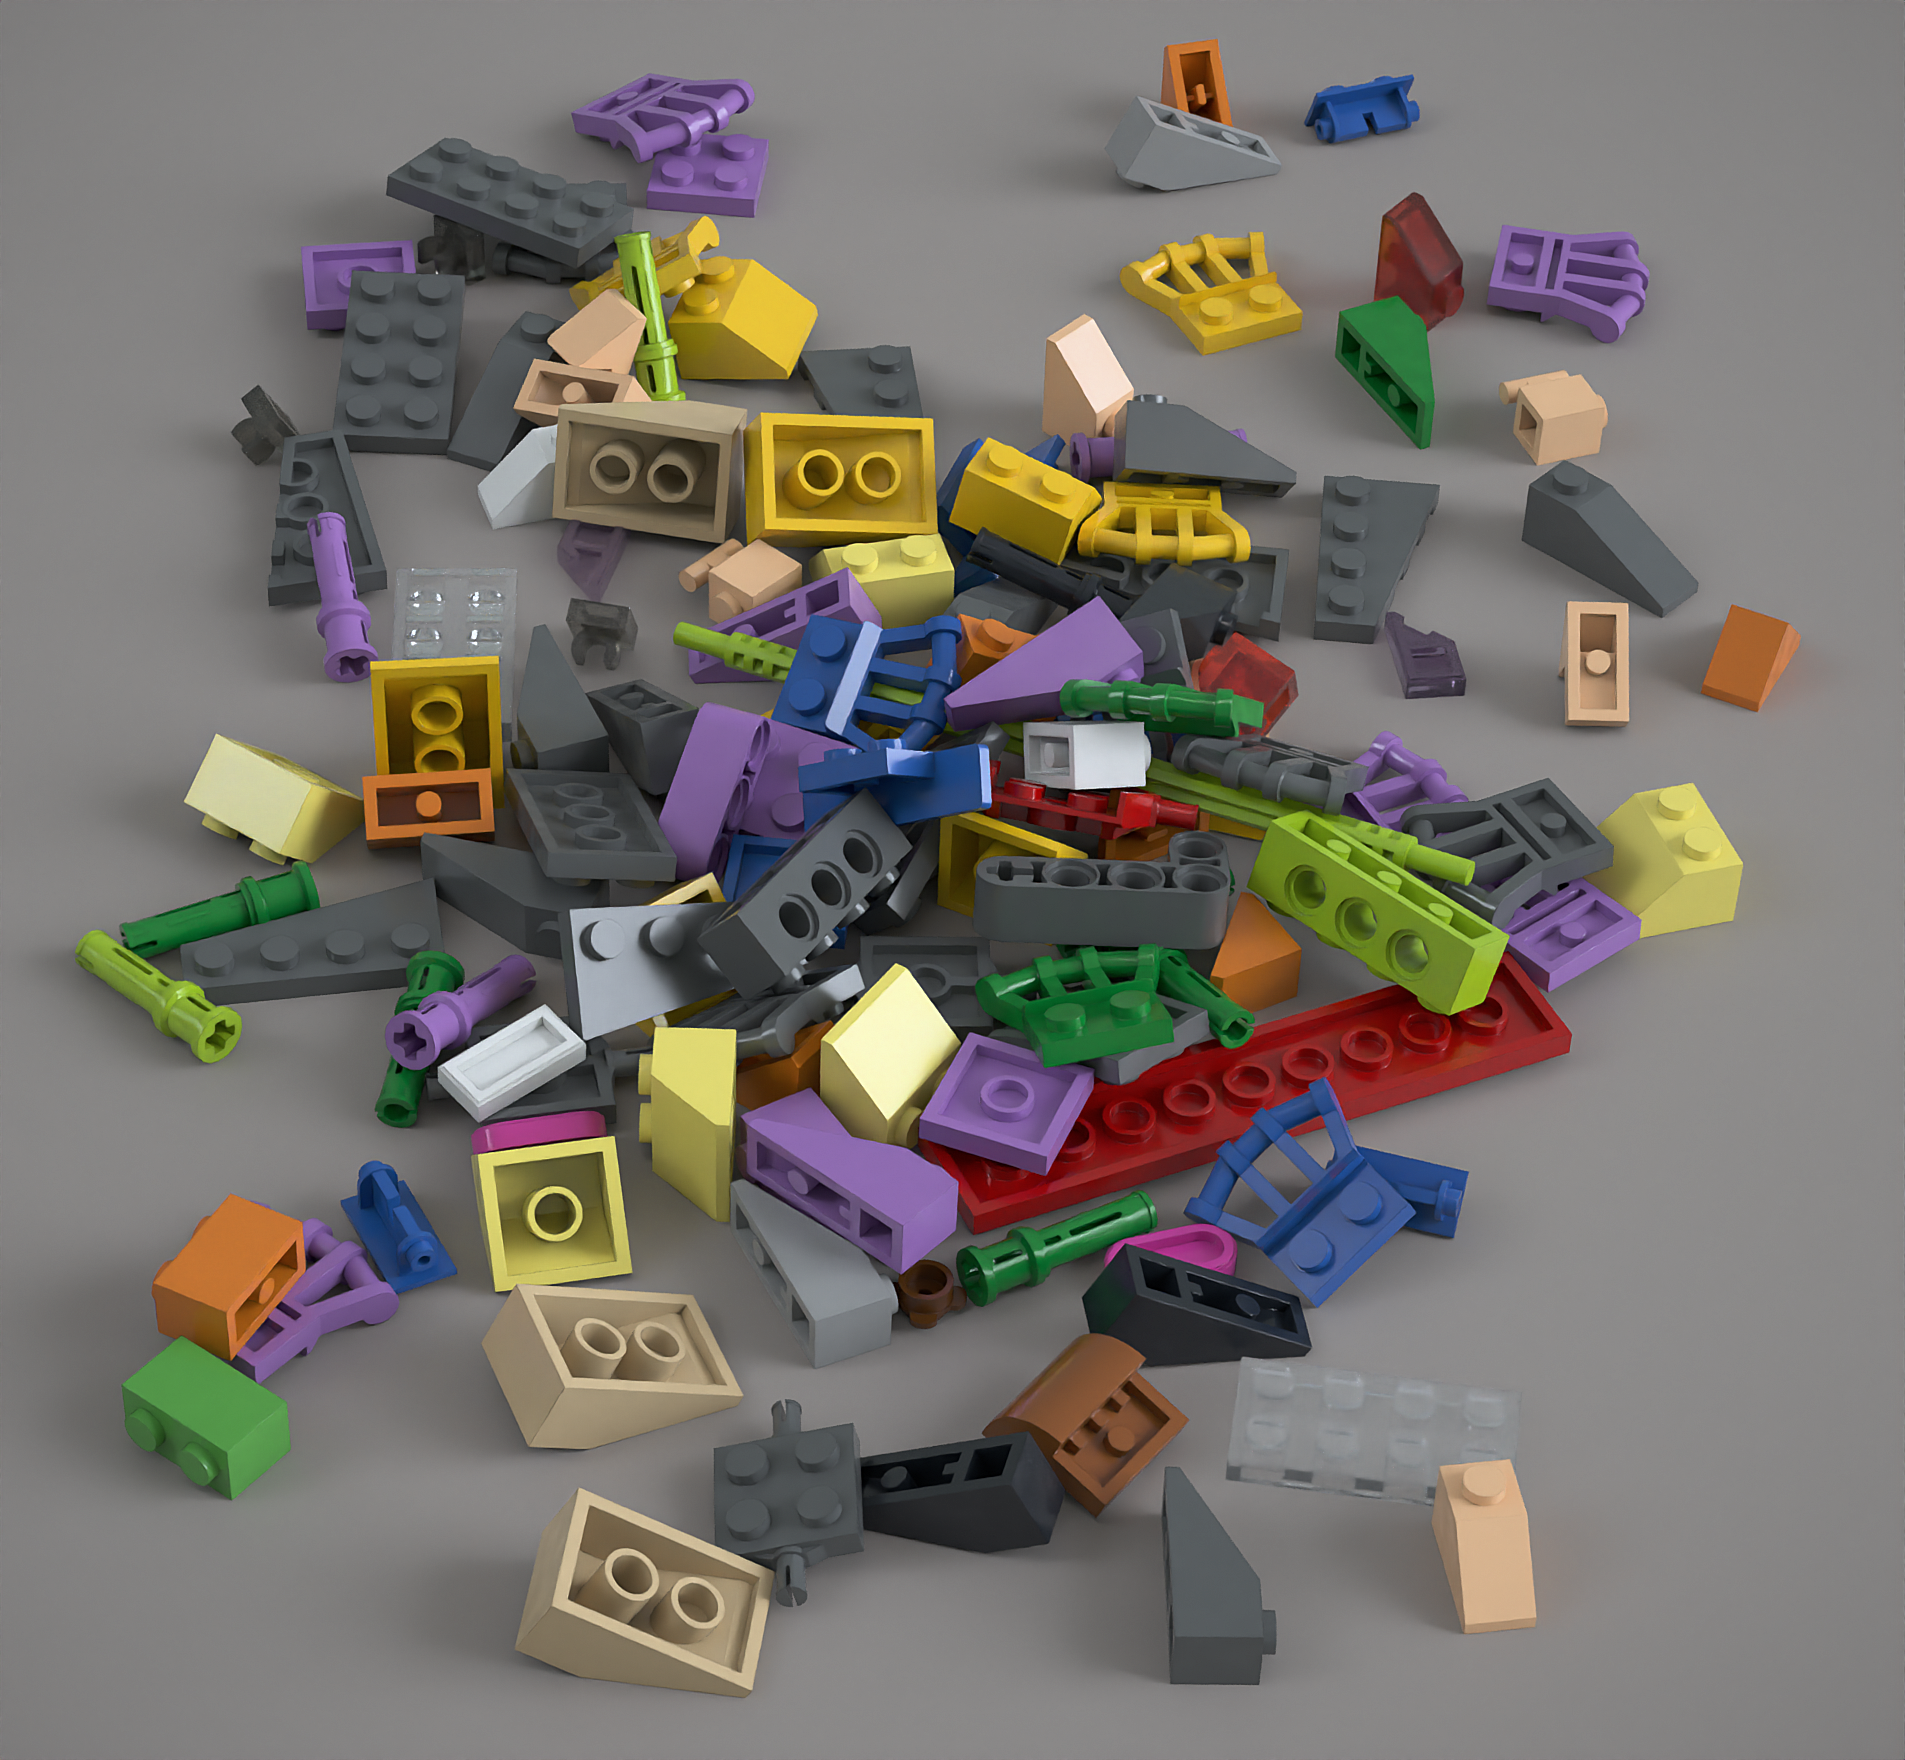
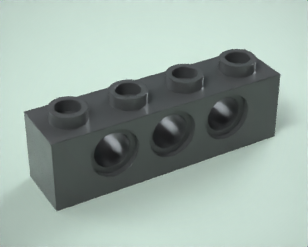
(805, 895)

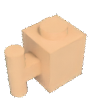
(1556, 415)
(742, 577)

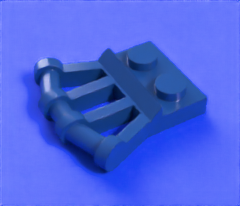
(842, 662)
(1329, 1225)

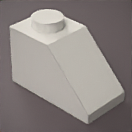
(523, 482)
(1086, 754)

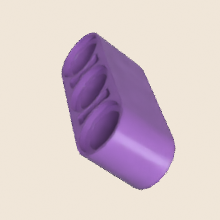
(713, 788)

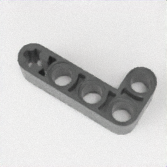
(1108, 900)

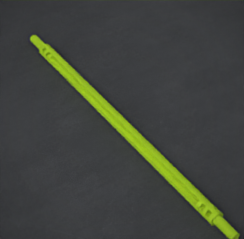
(1162, 778)

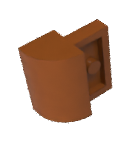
(1093, 1418)

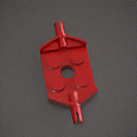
(1085, 810)

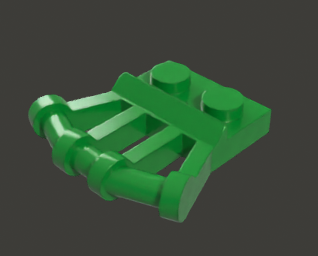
(1163, 706)
(1087, 1022)

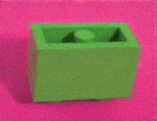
(206, 1418)

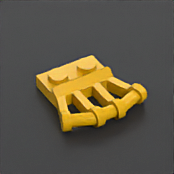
(674, 261)
(1219, 316)
(1165, 523)

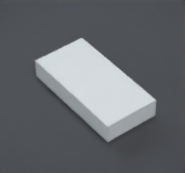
(511, 1063)

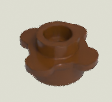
(928, 1293)

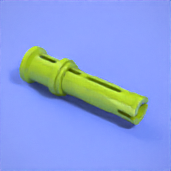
(655, 351)
(175, 1006)

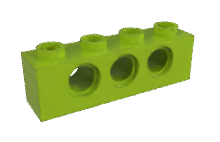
(1460, 945)

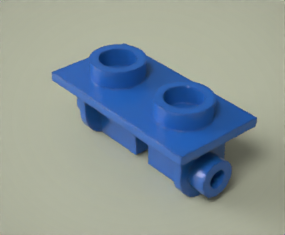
(1341, 110)
(1429, 1188)
(396, 1230)

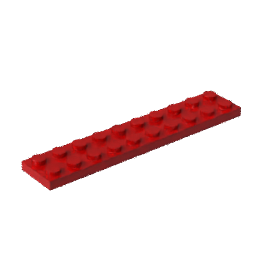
(1180, 1111)

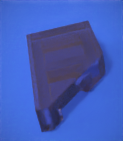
(591, 555)
(1424, 663)

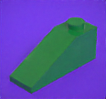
(1390, 358)

